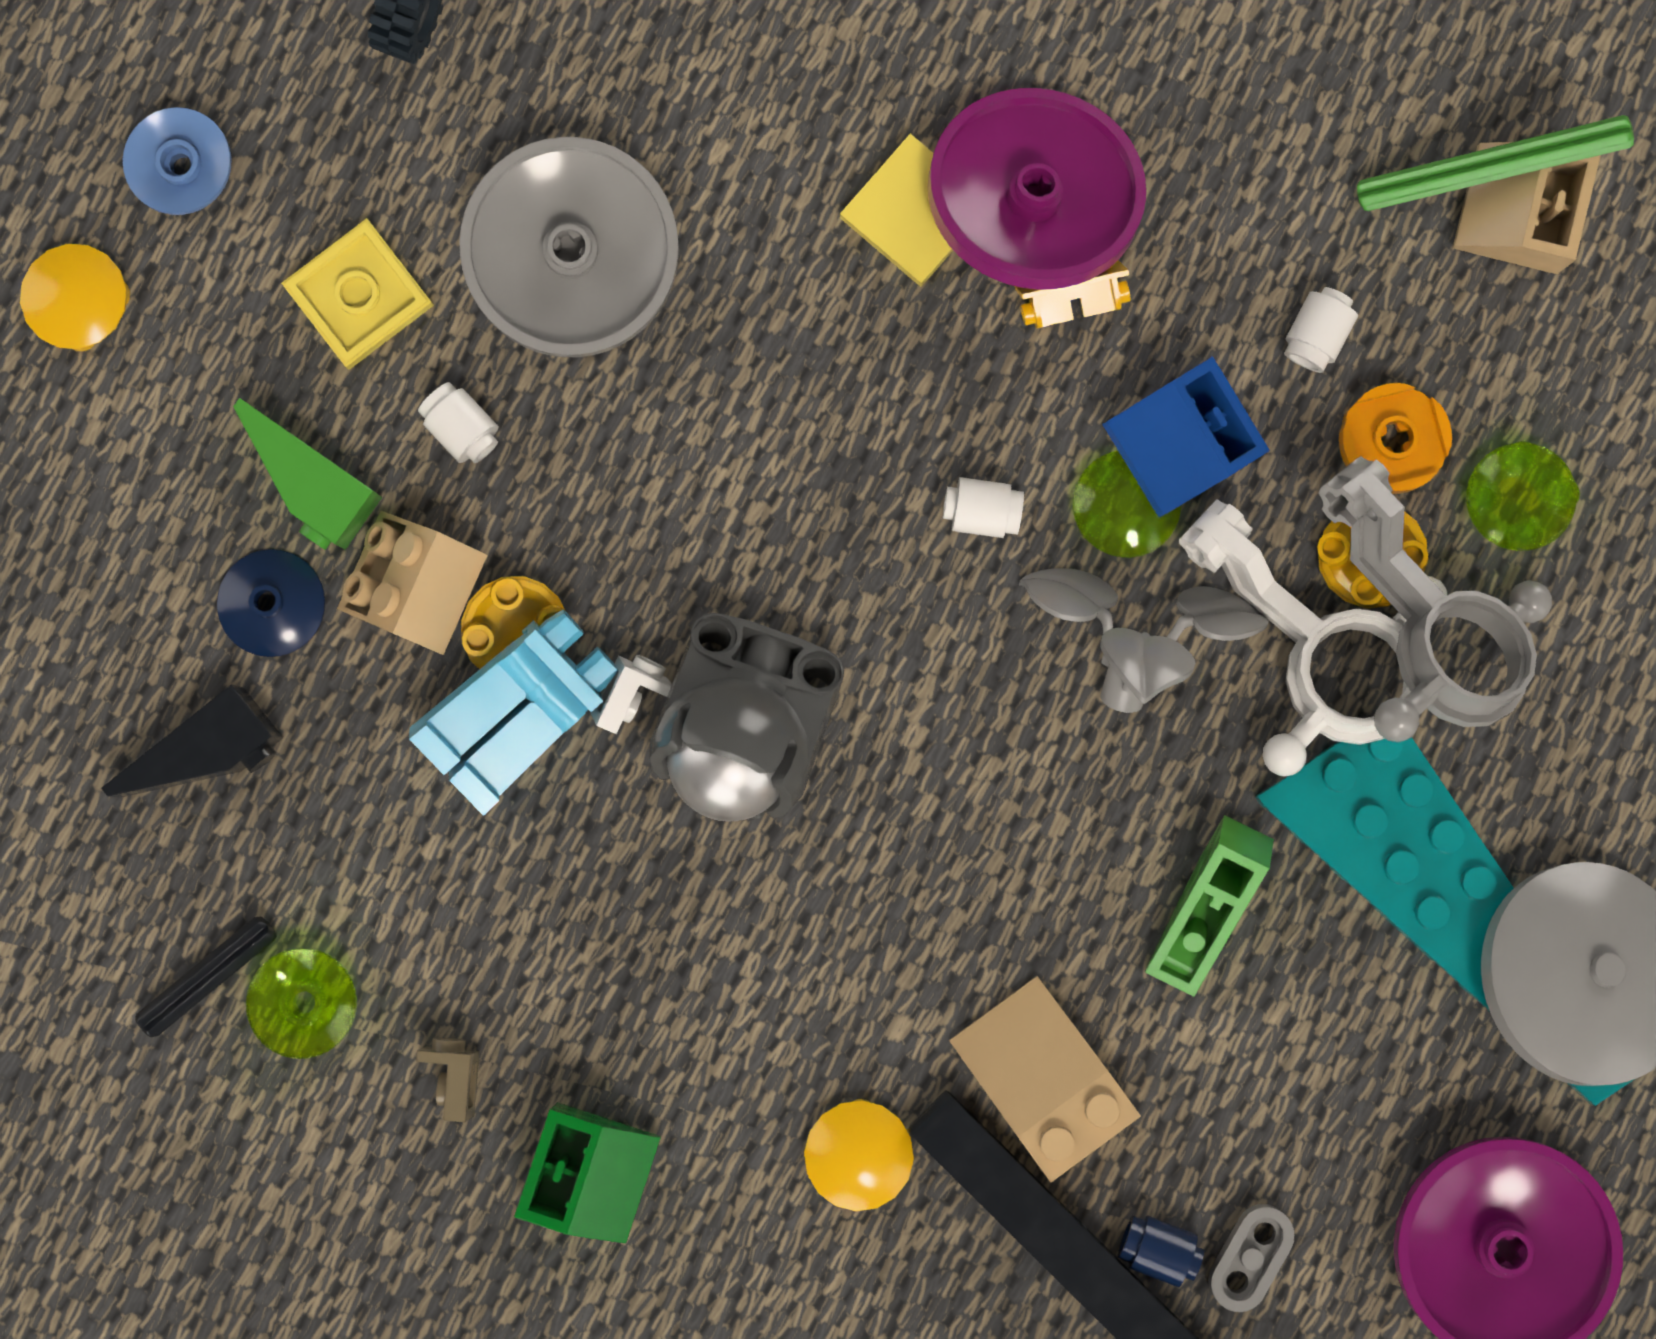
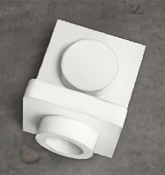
(621, 694)

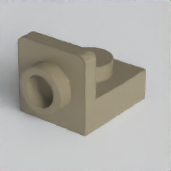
(458, 1086)

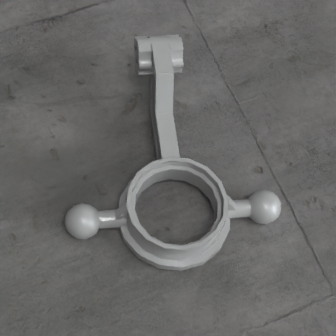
(1376, 518)

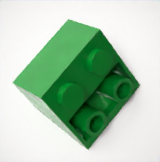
(587, 1175)

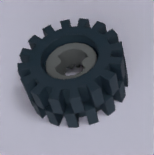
(403, 27)

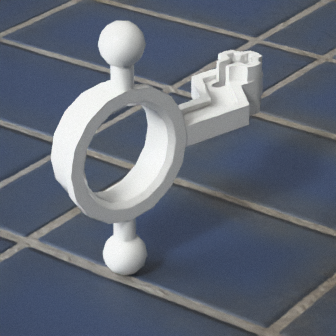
(1221, 540)

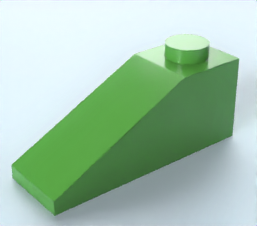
(311, 485)
(1211, 905)

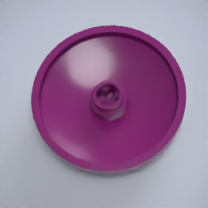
(1036, 188)
(1508, 1244)

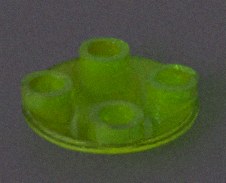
(1521, 496)
(1115, 511)

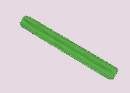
(1496, 163)

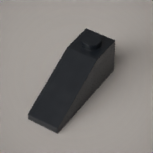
(212, 743)

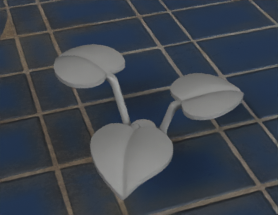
(1136, 661)

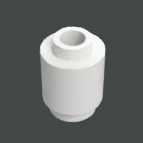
(1320, 329)
(459, 423)
(983, 507)

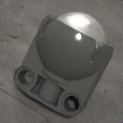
(744, 719)

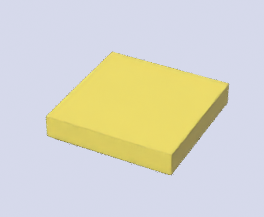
(896, 213)
(357, 294)

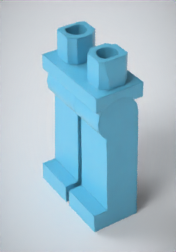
(552, 700)

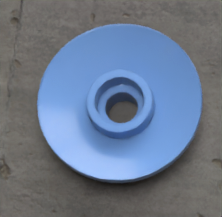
(157, 146)

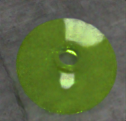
(274, 1008)

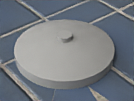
(569, 247)
(1576, 973)

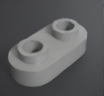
(1254, 1258)

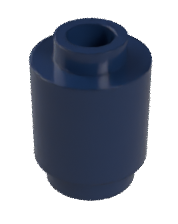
(1161, 1250)

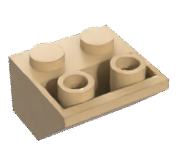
(1529, 216)
(411, 581)

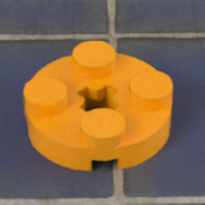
(1411, 413)

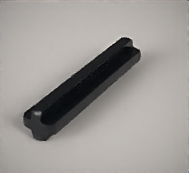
(205, 976)

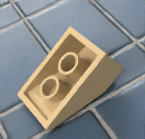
(1044, 1079)

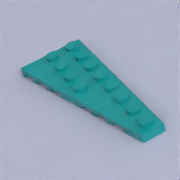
(1405, 848)

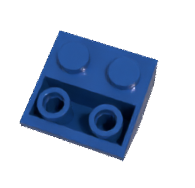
(1186, 437)

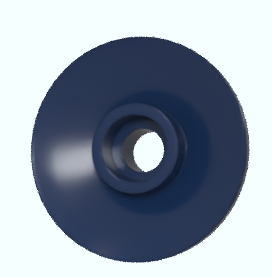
(297, 606)

